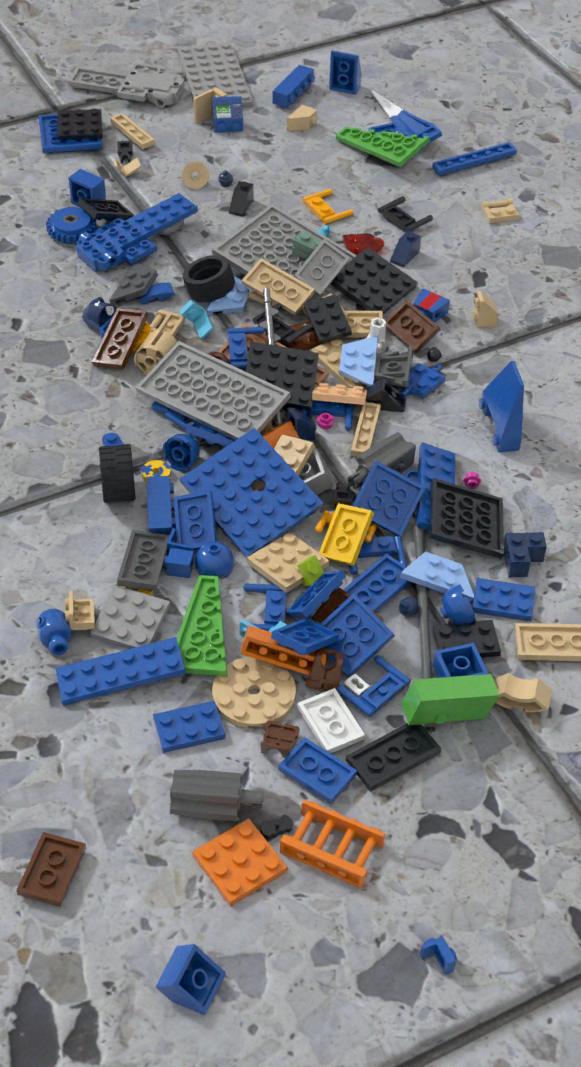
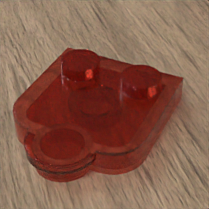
(358, 242)

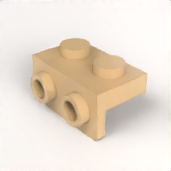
(79, 613)

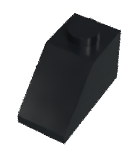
(241, 198)
(386, 395)

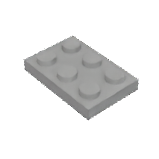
(322, 267)

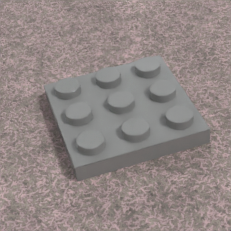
(130, 618)

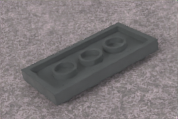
(143, 560)

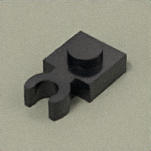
(125, 150)
(342, 495)

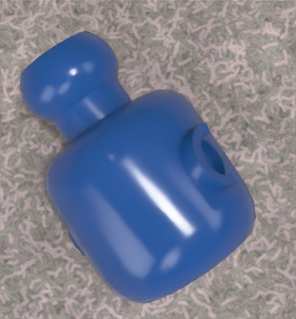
(54, 630)

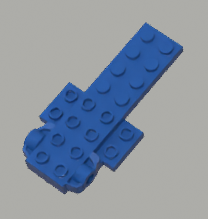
(128, 239)

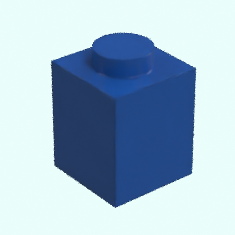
(179, 563)

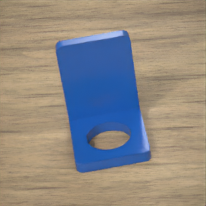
(171, 543)

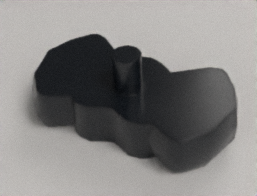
(276, 827)

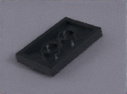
(105, 209)
(327, 319)
(478, 632)

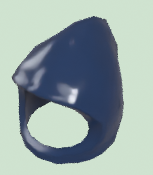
(96, 314)

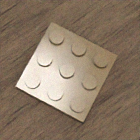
(280, 560)

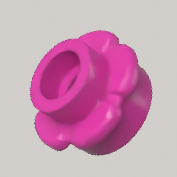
(325, 421)
(472, 480)

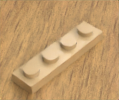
(132, 131)
(365, 428)

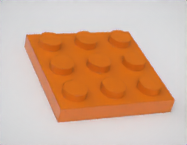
(239, 862)

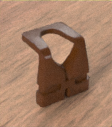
(322, 678)
(279, 734)

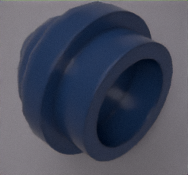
(225, 178)
(408, 607)

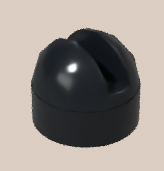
(434, 354)

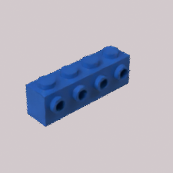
(293, 86)

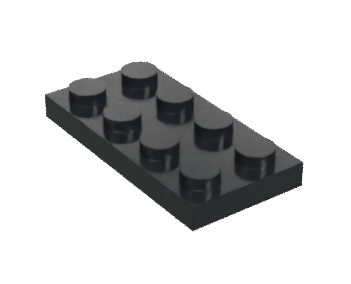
(393, 755)

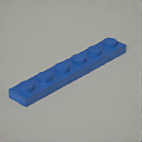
(474, 158)

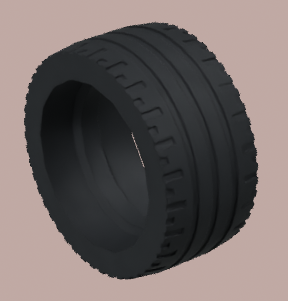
(208, 278)

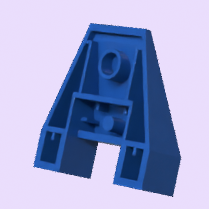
(504, 402)

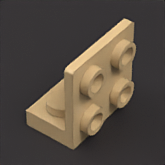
(203, 104)

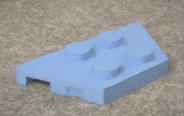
(234, 301)
(359, 360)
(437, 574)

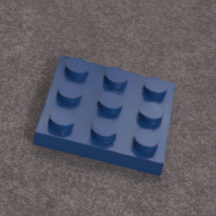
(389, 497)
(360, 634)

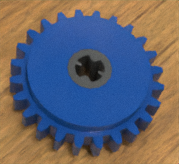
(69, 223)

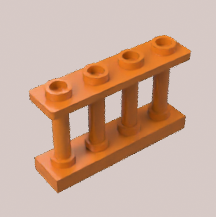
(332, 863)

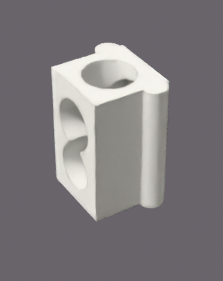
(356, 682)

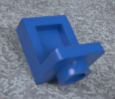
(445, 956)

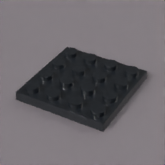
(373, 282)
(287, 369)
(466, 518)

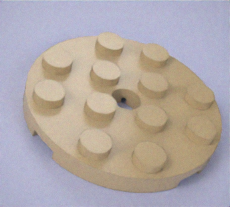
(244, 709)

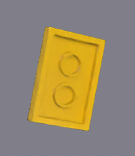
(346, 534)

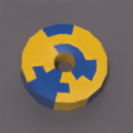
(155, 468)

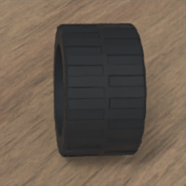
(117, 473)

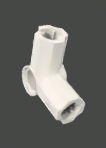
(378, 329)

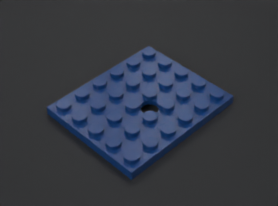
(250, 516)

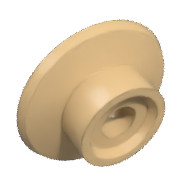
(200, 169)

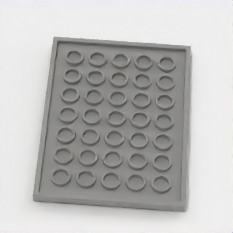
(271, 238)

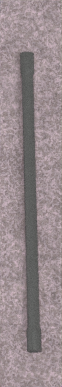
(426, 664)

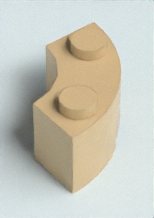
(522, 693)

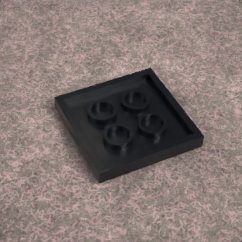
(80, 124)

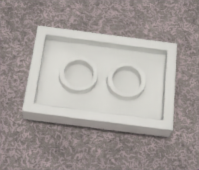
(331, 721)

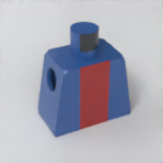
(432, 305)

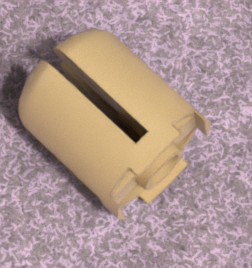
(153, 350)

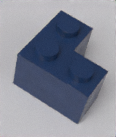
(521, 550)

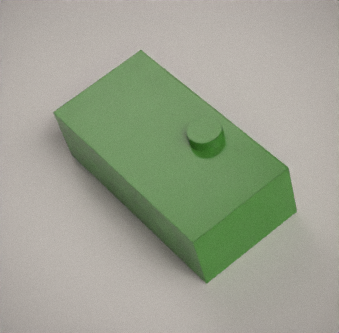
(449, 699)

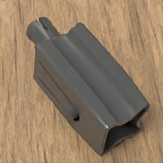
(391, 451)
(211, 795)

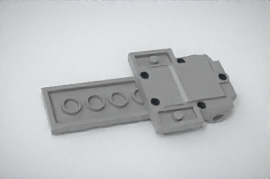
(140, 84)

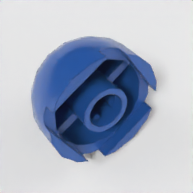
(181, 452)
(214, 560)
(457, 607)

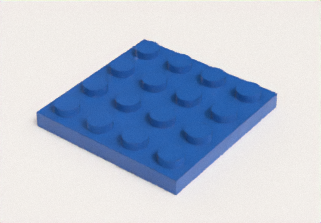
(50, 142)

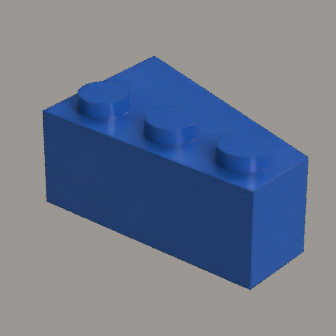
(160, 504)

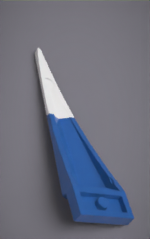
(407, 122)

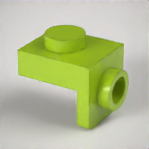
(310, 570)

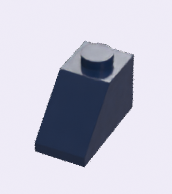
(406, 249)
(303, 425)

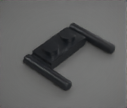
(400, 217)
(281, 329)

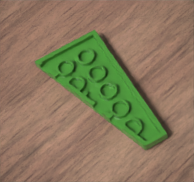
(384, 145)
(202, 630)

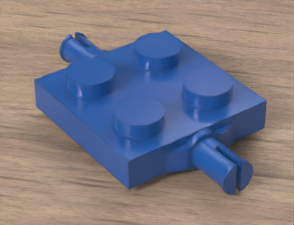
(423, 380)

